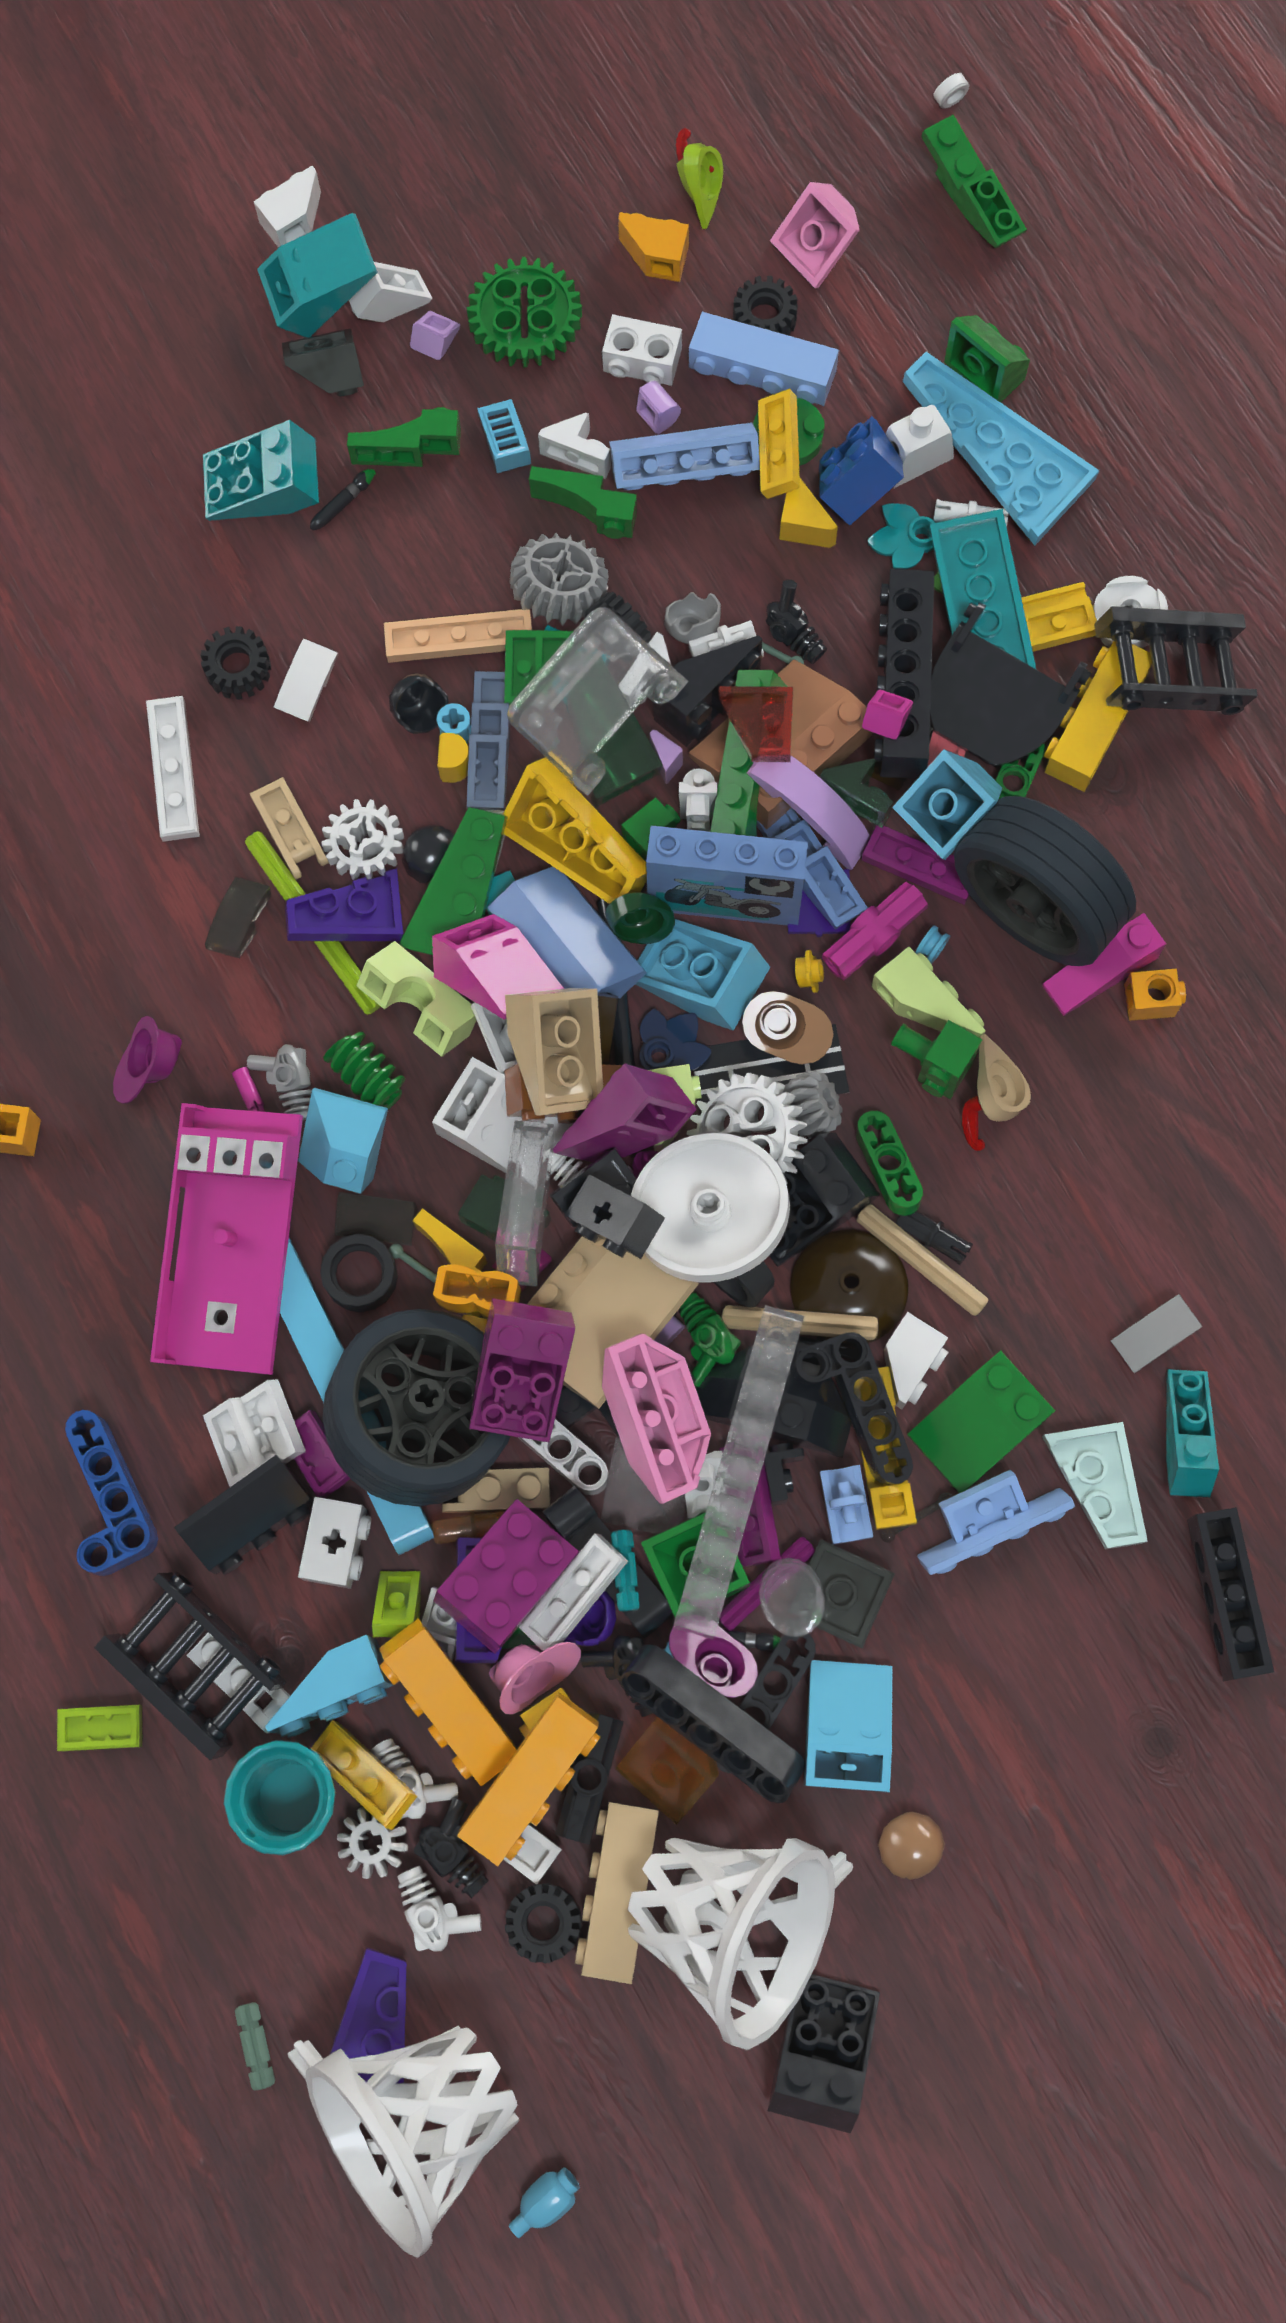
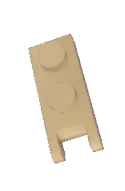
(287, 825)
(501, 1488)

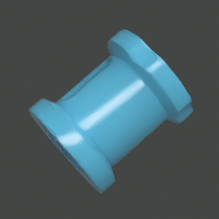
(451, 715)

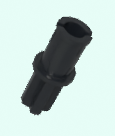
(935, 1236)

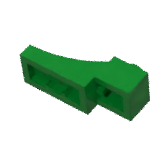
(405, 445)
(609, 510)

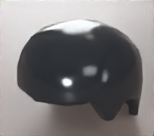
(417, 702)
(425, 851)

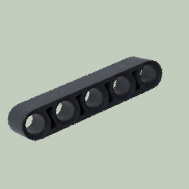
(713, 1723)

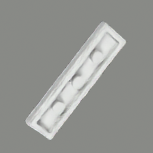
(172, 768)

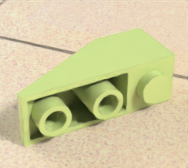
(920, 996)

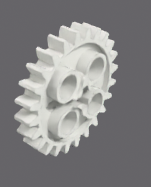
(742, 1102)

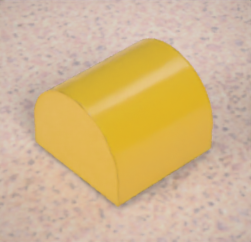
(452, 758)

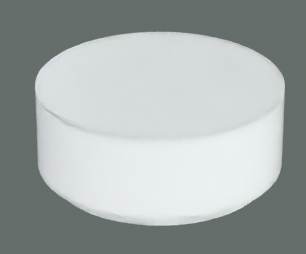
(951, 90)

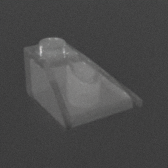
(632, 1504)

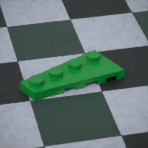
(461, 881)

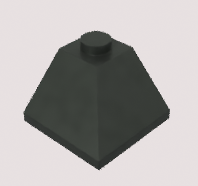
(326, 361)

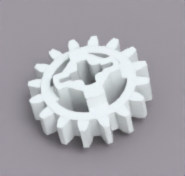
(352, 828)

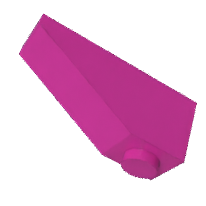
(1128, 952)

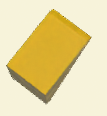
(806, 519)

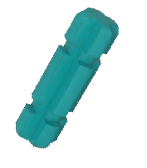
(627, 1578)

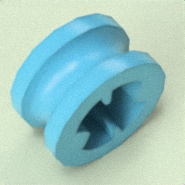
(933, 944)

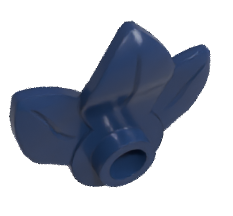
(673, 1039)

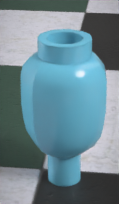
(545, 2201)

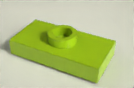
(99, 1728)

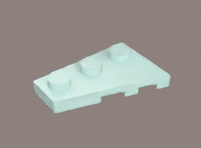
(1102, 1480)

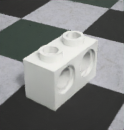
(644, 342)

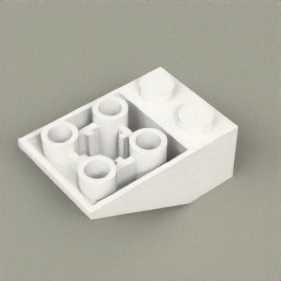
(477, 1116)

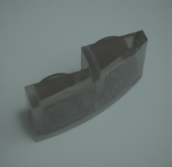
(236, 917)

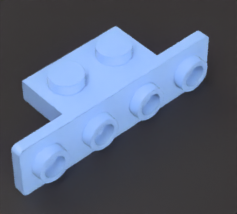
(988, 1517)

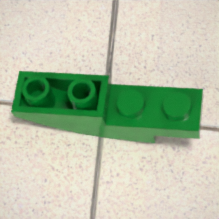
(970, 185)

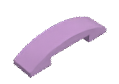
(816, 805)

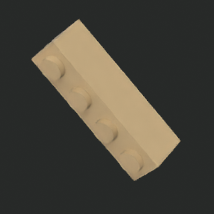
(626, 1847)

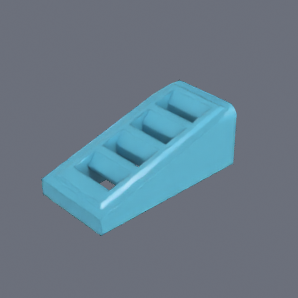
(511, 457)

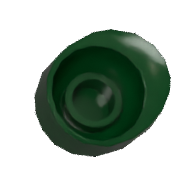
(640, 918)

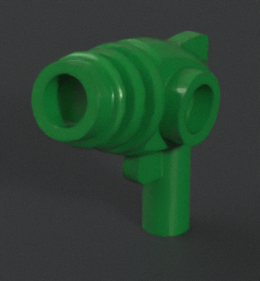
(710, 1335)

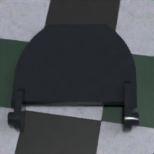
(994, 700)

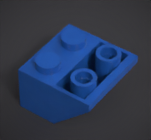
(859, 471)

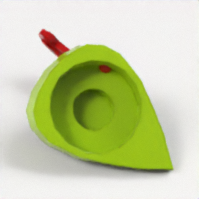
(700, 173)

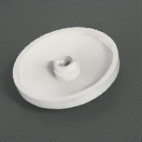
(719, 1205)

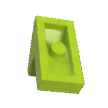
(396, 1602)

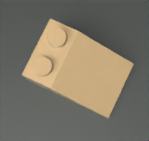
(557, 1047)

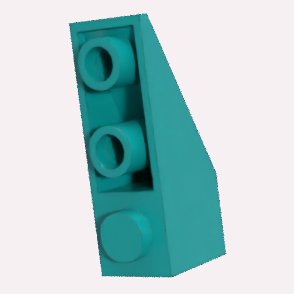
(1190, 1434)

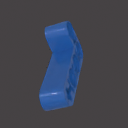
(104, 1489)

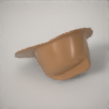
(787, 1027)

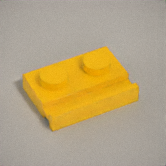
(1059, 616)

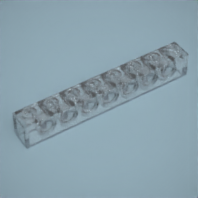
(738, 1473)

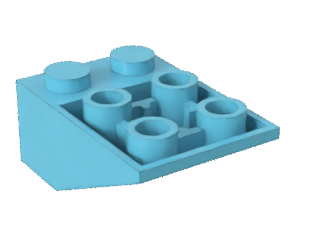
(338, 1679)
(849, 1726)

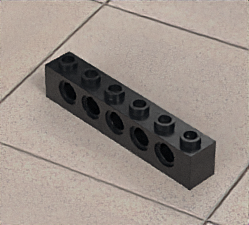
(907, 619)

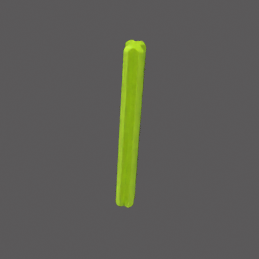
(289, 888)

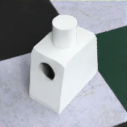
(921, 442)

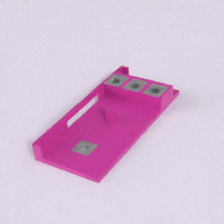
(228, 1239)

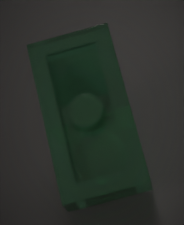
(850, 784)

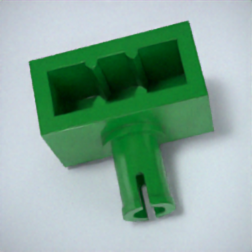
(943, 1059)

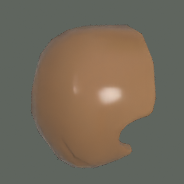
(911, 1845)

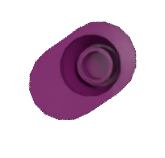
(146, 1060)
(718, 1662)

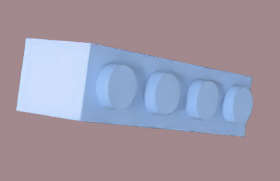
(762, 358)

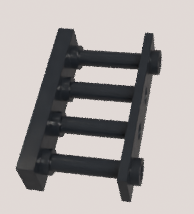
(1187, 629)
(152, 1677)

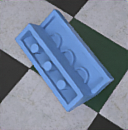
(568, 933)

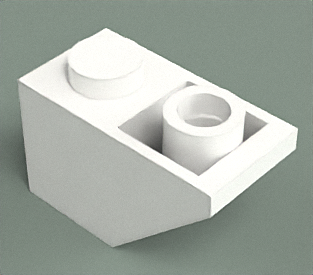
(290, 207)
(909, 1356)

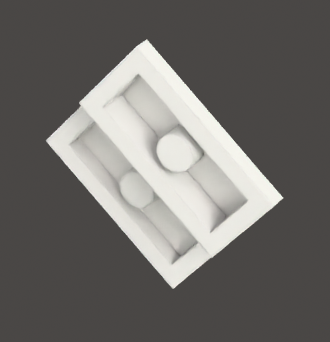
(253, 1430)

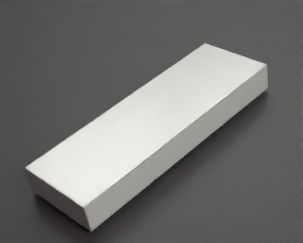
(573, 1593)

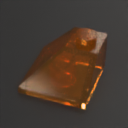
(668, 1770)

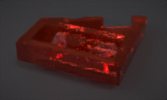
(761, 720)

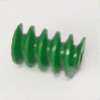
(364, 1071)

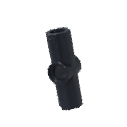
(583, 1805)

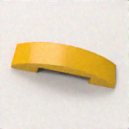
(891, 1503)

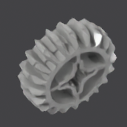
(536, 577)

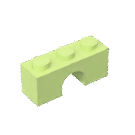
(399, 977)

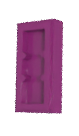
(318, 1461)

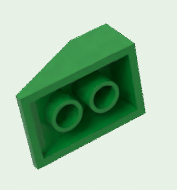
(981, 1422)

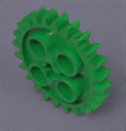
(557, 311)

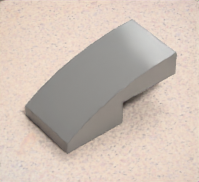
(1156, 1333)

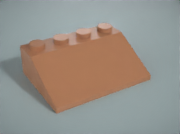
(823, 732)

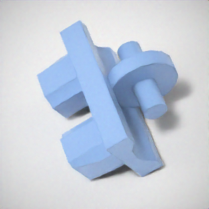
(846, 1504)

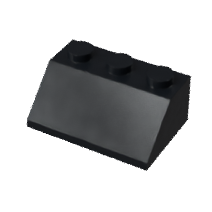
(246, 1516)

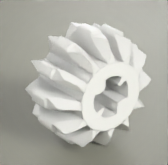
(368, 1856)

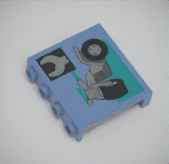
(726, 875)

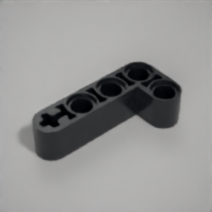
(861, 1411)
(577, 1523)

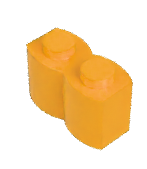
(466, 1291)

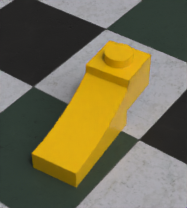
(451, 1245)

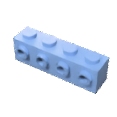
(685, 456)

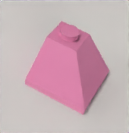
(817, 231)

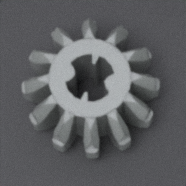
(818, 1102)

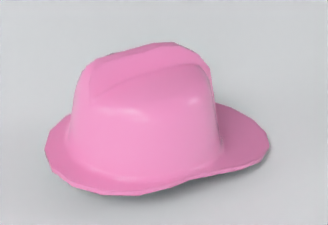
(530, 1672)

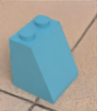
(948, 801)

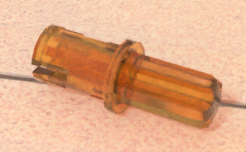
(467, 1526)

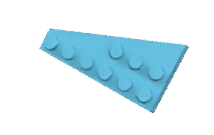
(1016, 461)

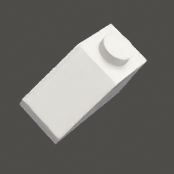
(390, 294)

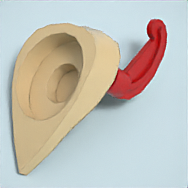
(1000, 1090)

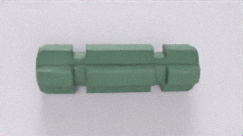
(254, 2046)

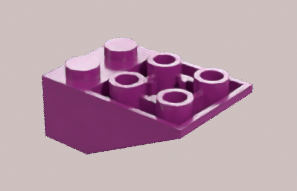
(627, 1115)
(521, 1370)

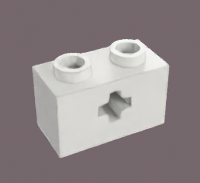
(318, 1559)

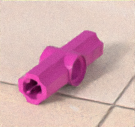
(874, 931)

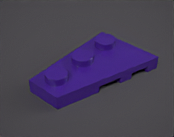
(351, 913)
(375, 2009)

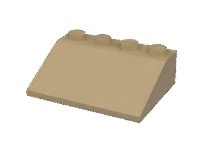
(609, 1303)

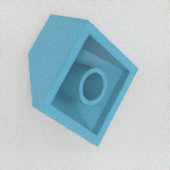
(342, 1140)

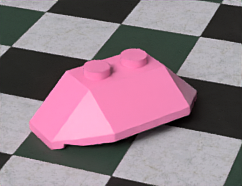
(656, 1415)

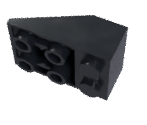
(699, 702)
(822, 1194)
(825, 2054)

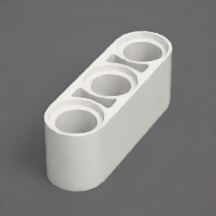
(571, 1465)

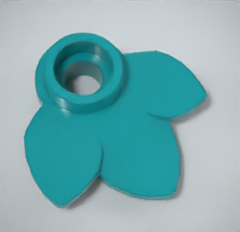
(899, 536)

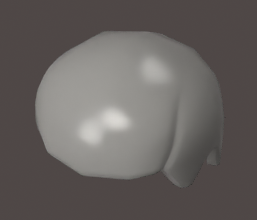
(692, 617)

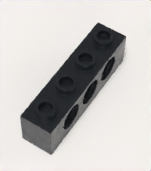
(1230, 1594)

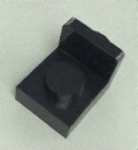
(780, 1479)

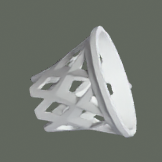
(754, 1874)
(466, 2109)

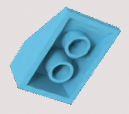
(703, 973)

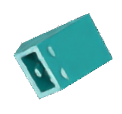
(316, 275)
(262, 474)

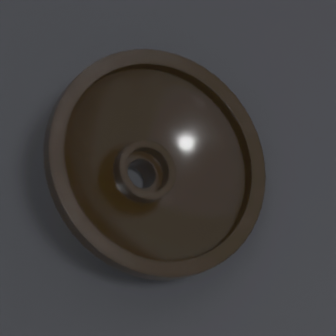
(881, 1278)

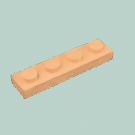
(452, 635)

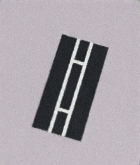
(743, 1058)

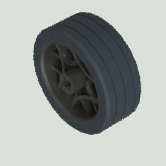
(1045, 880)
(413, 1410)

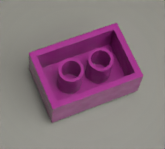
(505, 1576)

